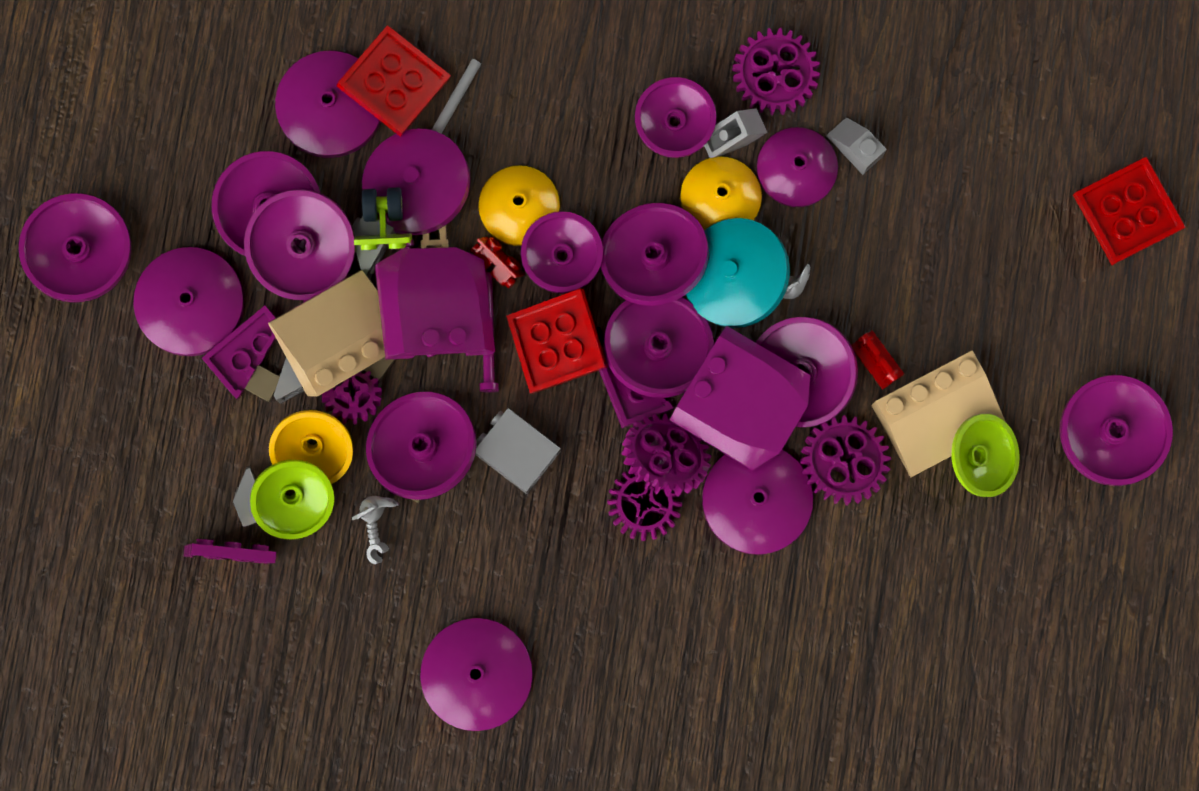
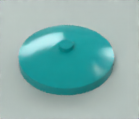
(743, 274)

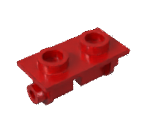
(506, 267)
(877, 359)

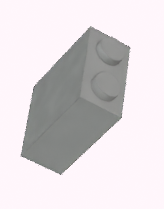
(516, 450)

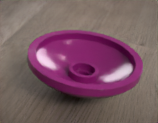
(678, 100)
(794, 184)
(557, 234)

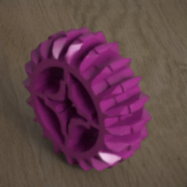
(657, 508)

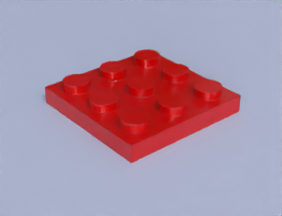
(393, 80)
(1129, 211)
(556, 341)

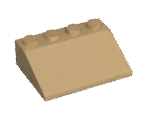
(332, 334)
(930, 410)

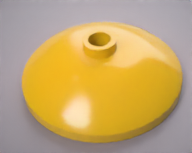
(701, 197)
(511, 221)
(333, 447)

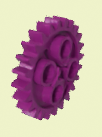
(781, 94)
(665, 456)
(821, 465)

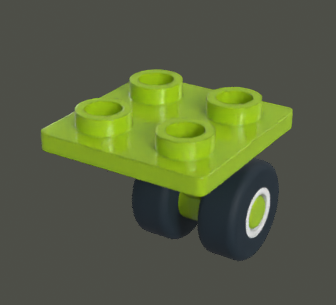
(384, 204)

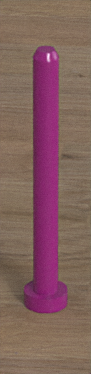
(488, 360)

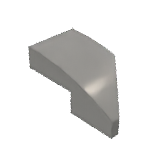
(242, 498)

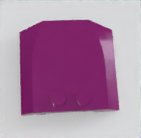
(434, 303)
(744, 400)

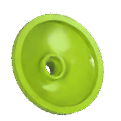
(985, 455)
(295, 514)

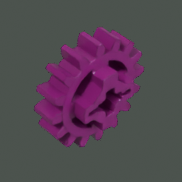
(364, 392)

